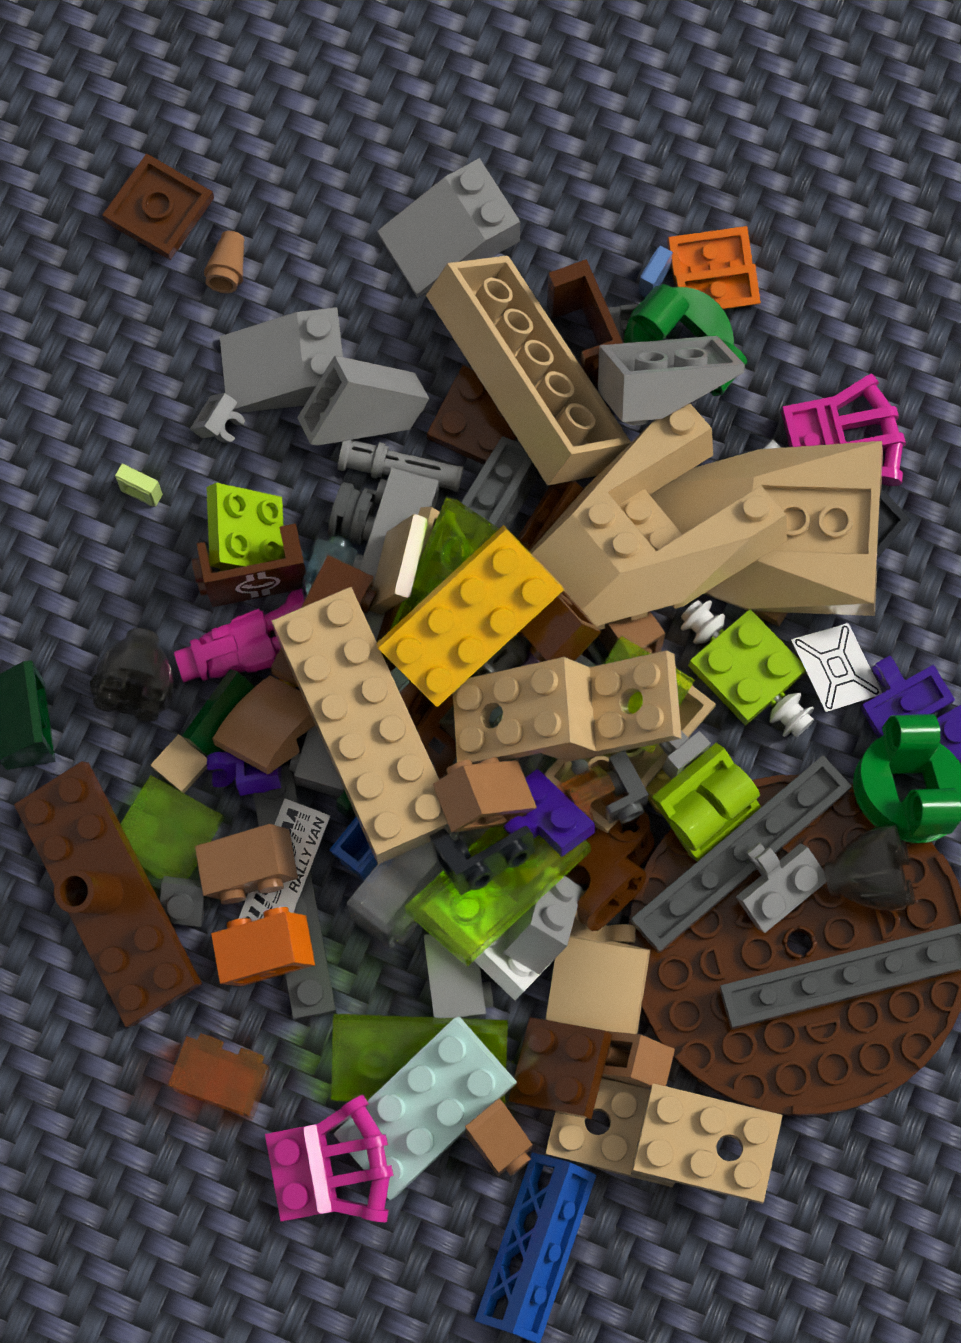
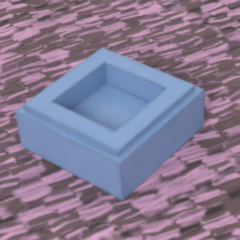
(655, 270)

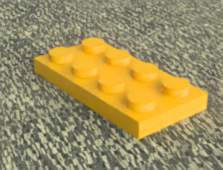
(470, 616)

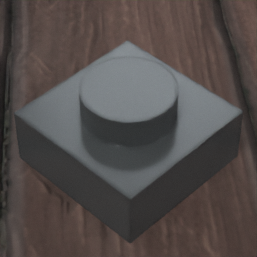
(183, 900)

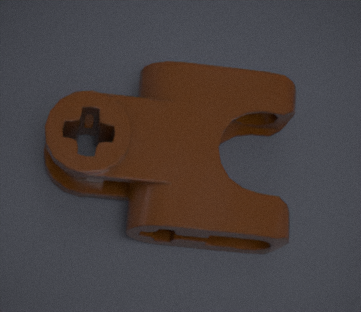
(612, 870)

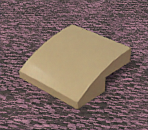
(598, 985)

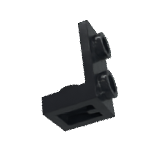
(477, 871)

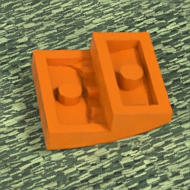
(717, 265)

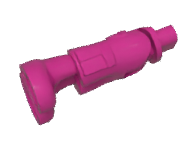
(237, 645)

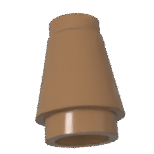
(226, 263)

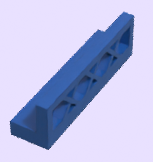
(543, 1248)

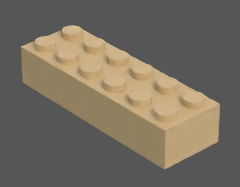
(527, 369)
(363, 723)

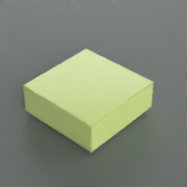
(138, 485)

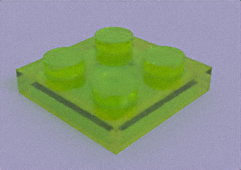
(167, 827)

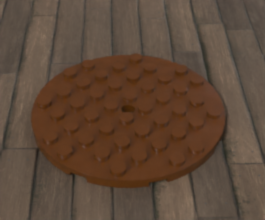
(824, 1055)

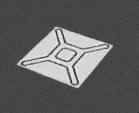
(836, 667)

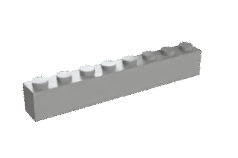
(398, 500)

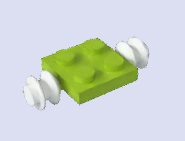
(747, 667)

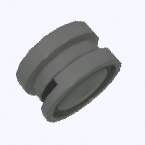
(351, 512)

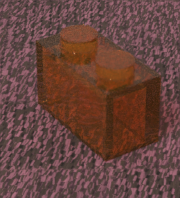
(220, 1076)

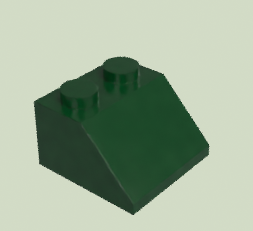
(24, 718)

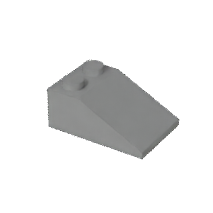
(451, 222)
(279, 359)
(663, 375)

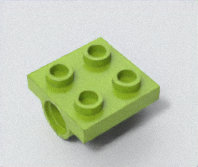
(243, 527)
(707, 801)

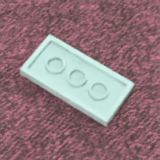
(431, 1102)

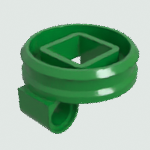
(694, 309)
(910, 746)

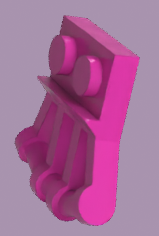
(820, 424)
(304, 1169)

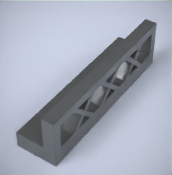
(502, 484)

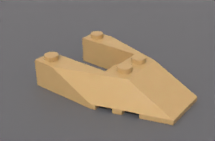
(624, 553)

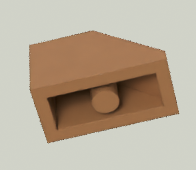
(637, 1060)
(499, 1139)

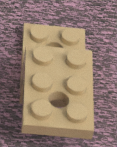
(567, 709)
(672, 1138)

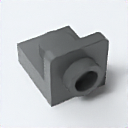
(629, 785)

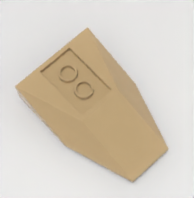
(831, 524)

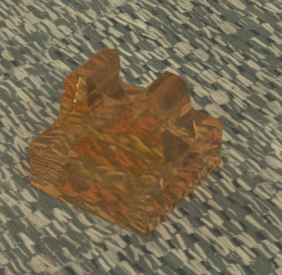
(588, 787)

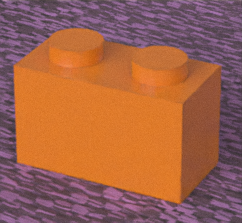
(262, 947)

